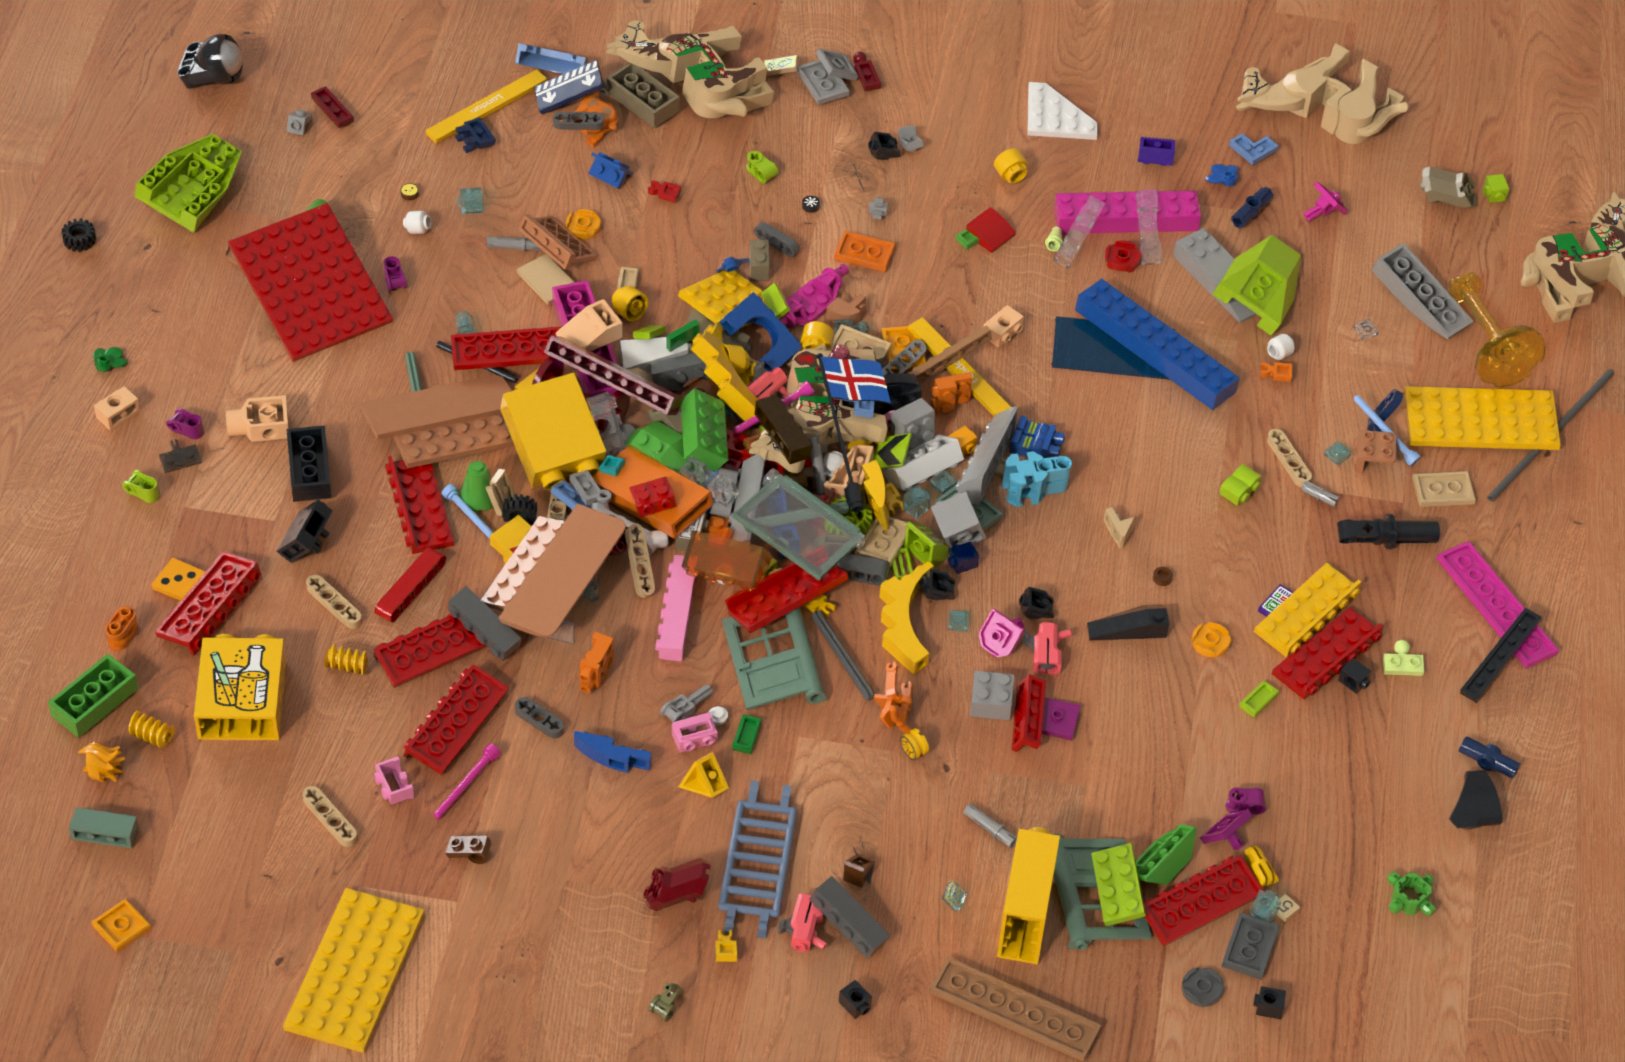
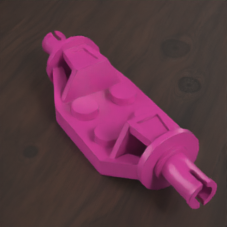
(813, 298)

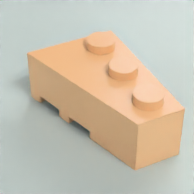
(857, 457)

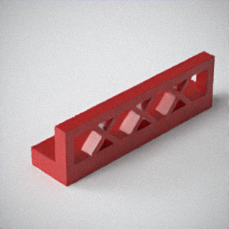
(1029, 713)

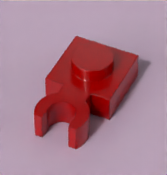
(666, 191)

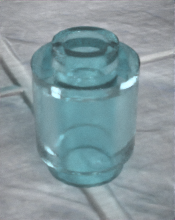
(464, 323)

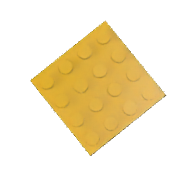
(719, 294)

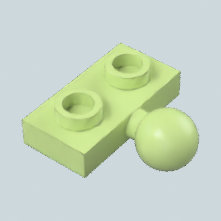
(1402, 662)

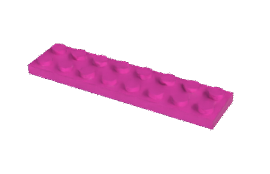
(1493, 600)

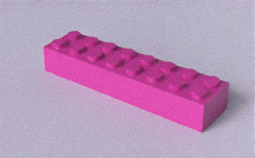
(1175, 211)
(568, 302)

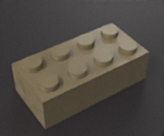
(643, 94)

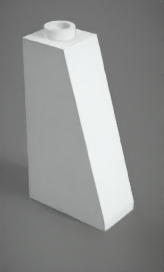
(642, 352)

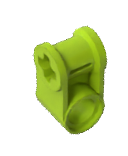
(761, 167)
(142, 487)

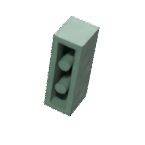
(103, 827)

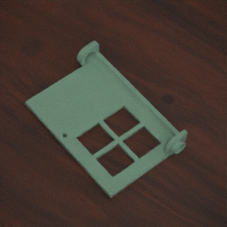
(777, 674)
(1076, 869)

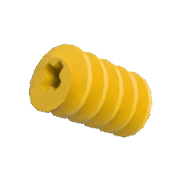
(346, 659)
(151, 731)

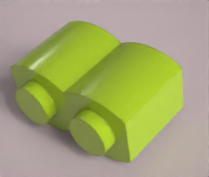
(1240, 485)

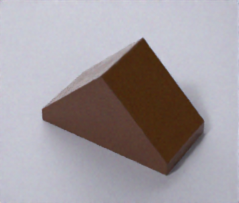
(857, 870)

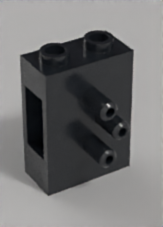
(305, 532)

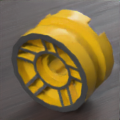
(914, 744)

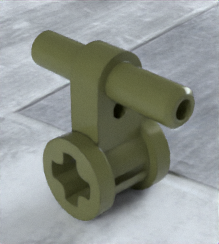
(666, 1001)

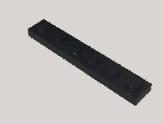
(1500, 655)

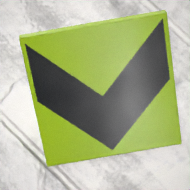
(892, 451)

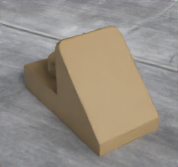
(1119, 529)

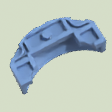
(548, 59)

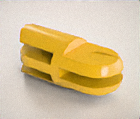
(1260, 866)

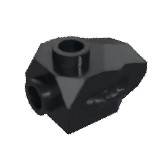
(883, 146)
(937, 585)
(1036, 603)

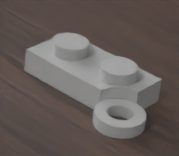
(588, 488)

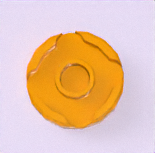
(583, 223)
(1211, 639)

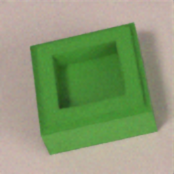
(967, 239)

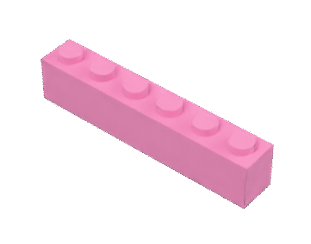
(676, 613)

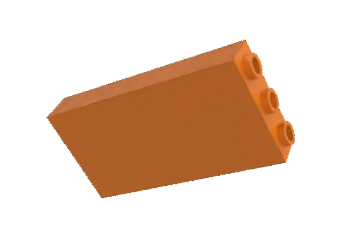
(690, 497)

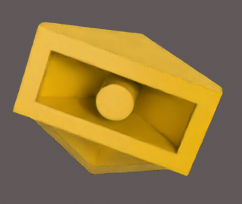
(705, 777)

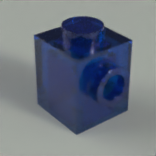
(963, 557)

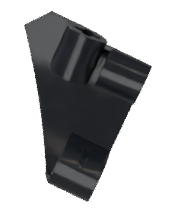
(1477, 803)

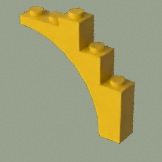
(718, 367)
(899, 637)

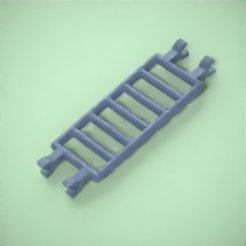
(733, 854)

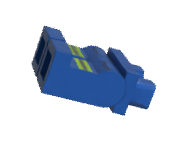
(1036, 438)

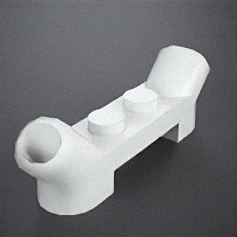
(654, 539)

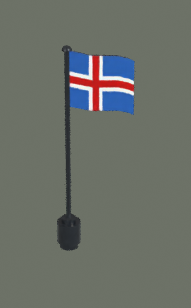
(852, 382)

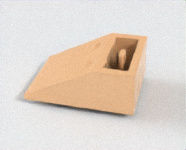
(593, 327)

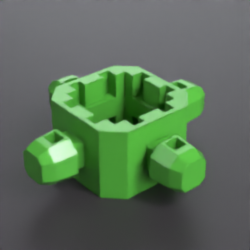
(1422, 886)

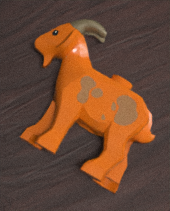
(592, 103)

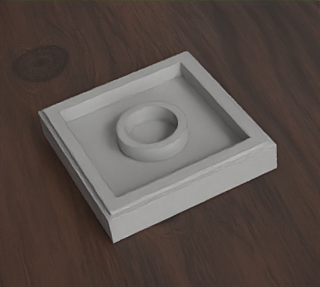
(837, 64)

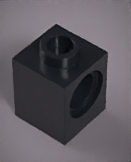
(1355, 676)
(852, 992)
(1277, 1000)

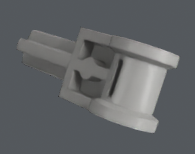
(683, 707)

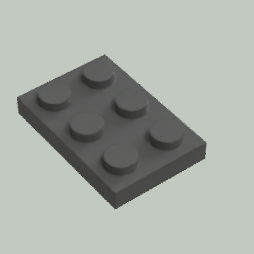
(1250, 946)

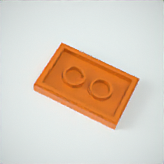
(865, 251)

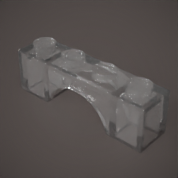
(1147, 225)
(1079, 231)

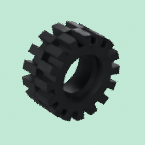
(78, 227)
(519, 506)

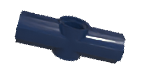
(1252, 207)
(1489, 757)

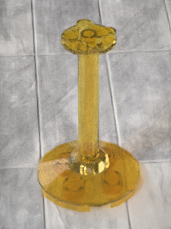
(1508, 352)

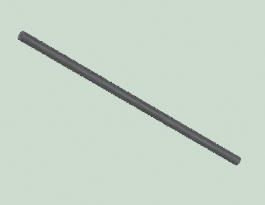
(1564, 420)

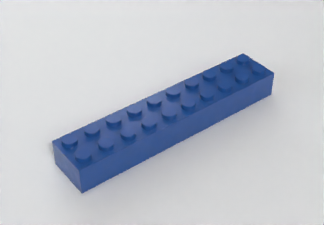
(1157, 344)

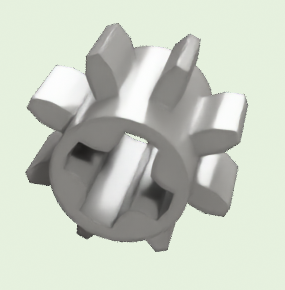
(877, 208)

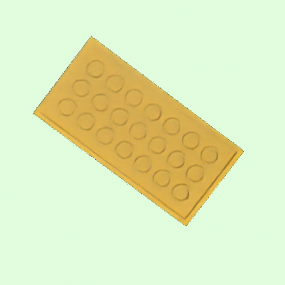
(1482, 418)
(354, 970)

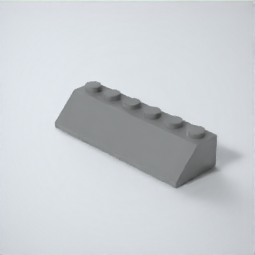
(988, 455)
(750, 483)

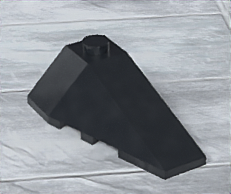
(1135, 623)

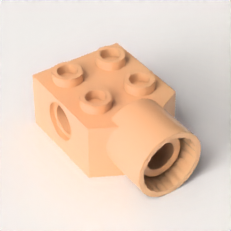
(259, 419)

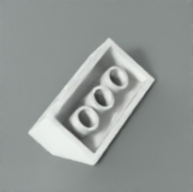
(925, 461)

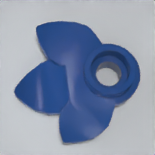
(1223, 174)
(731, 264)

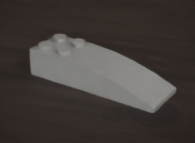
(1207, 264)
(1420, 291)

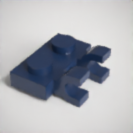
(478, 132)

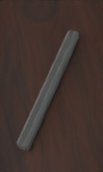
(843, 655)

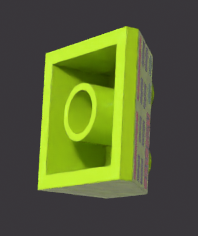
(925, 544)

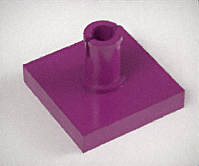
(1226, 829)

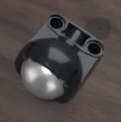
(211, 61)

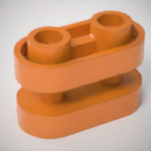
(121, 628)

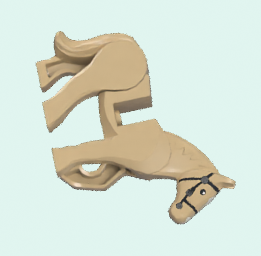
(1346, 112)

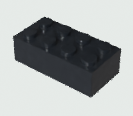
(308, 463)

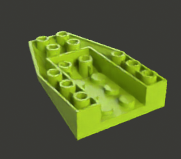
(190, 180)
(1263, 281)

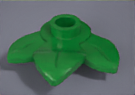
(108, 358)

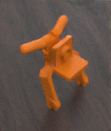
(895, 705)

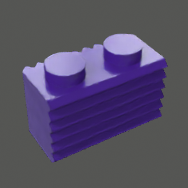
(1156, 151)

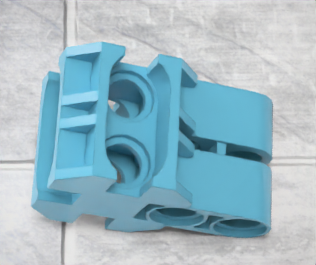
(1035, 477)

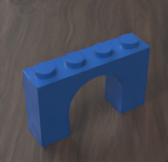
(755, 311)

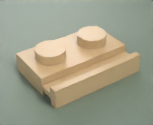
(499, 490)

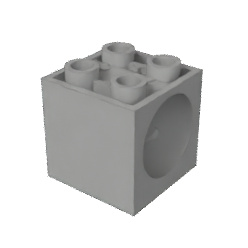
(958, 520)

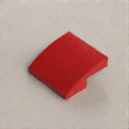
(991, 229)

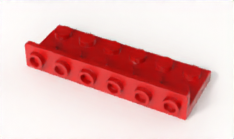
(501, 348)
(419, 506)
(780, 595)
(210, 601)
(426, 649)
(1327, 653)
(455, 719)
(1201, 899)

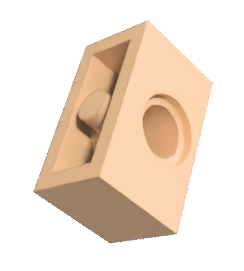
(1004, 325)
(117, 408)

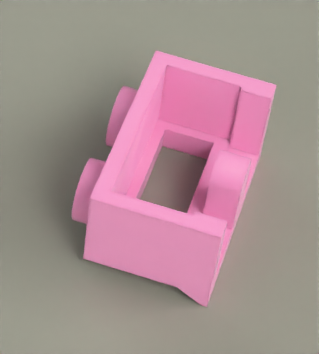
(694, 740)
(388, 768)

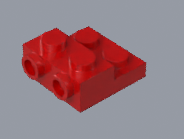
(653, 496)

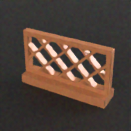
(556, 240)

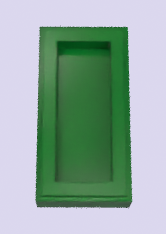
(682, 335)
(747, 734)

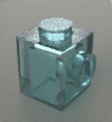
(470, 200)
(917, 501)
(1266, 906)

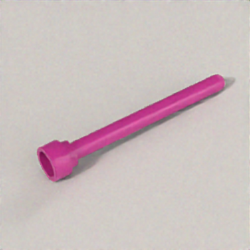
(805, 390)
(490, 754)

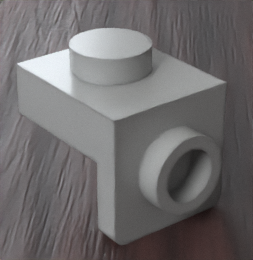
(297, 121)
(909, 139)

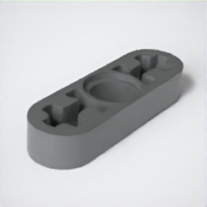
(566, 116)
(784, 244)
(543, 725)

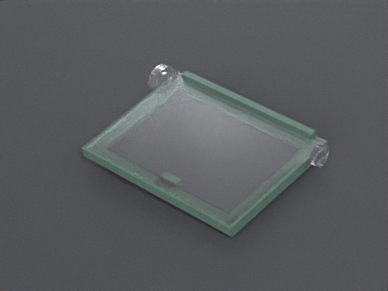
(799, 525)

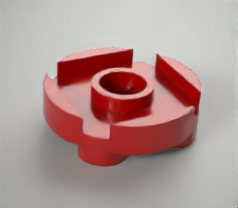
(1126, 263)

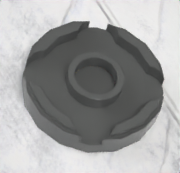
(1202, 987)

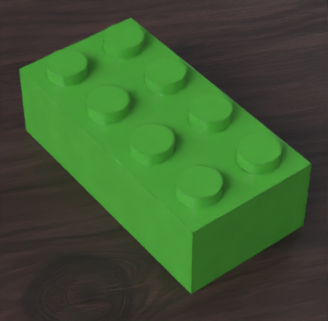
(704, 429)
(93, 695)

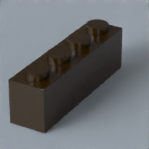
(783, 429)

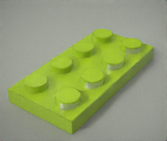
(1118, 884)

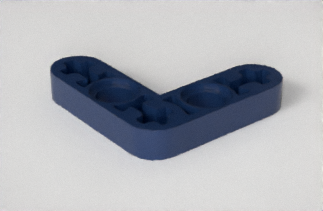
(1386, 408)

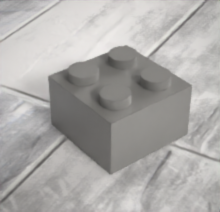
(916, 419)
(992, 695)

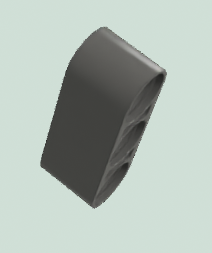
(865, 569)

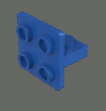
(609, 170)

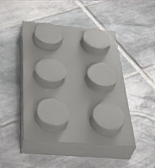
(821, 84)

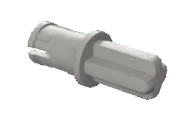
(1319, 493)

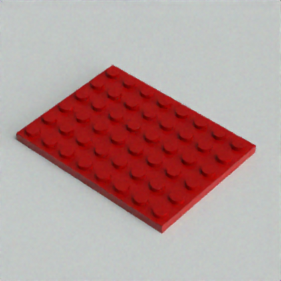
(310, 282)

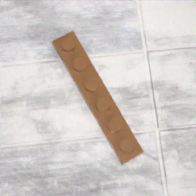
(952, 354)

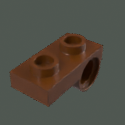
(471, 847)

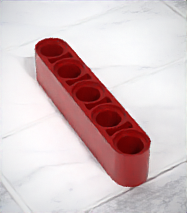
(410, 584)

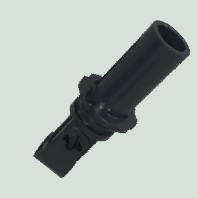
(1388, 531)

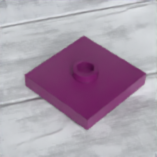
(1059, 718)

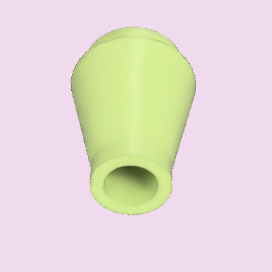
(1054, 239)

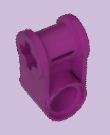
(393, 273)
(186, 424)
(1246, 798)

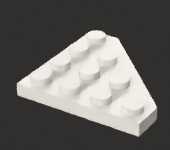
(1056, 116)

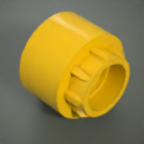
(1011, 165)
(629, 300)
(816, 334)
(738, 357)

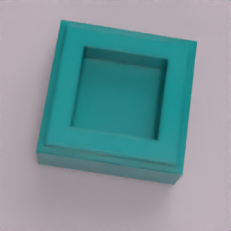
(612, 465)

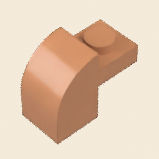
(842, 310)

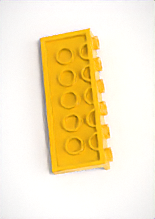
(1307, 610)

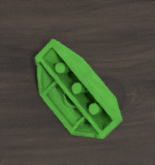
(659, 444)
(1167, 855)

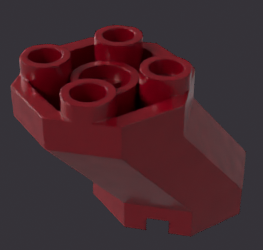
(677, 884)

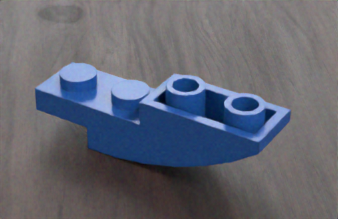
(604, 752)

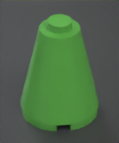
(474, 487)

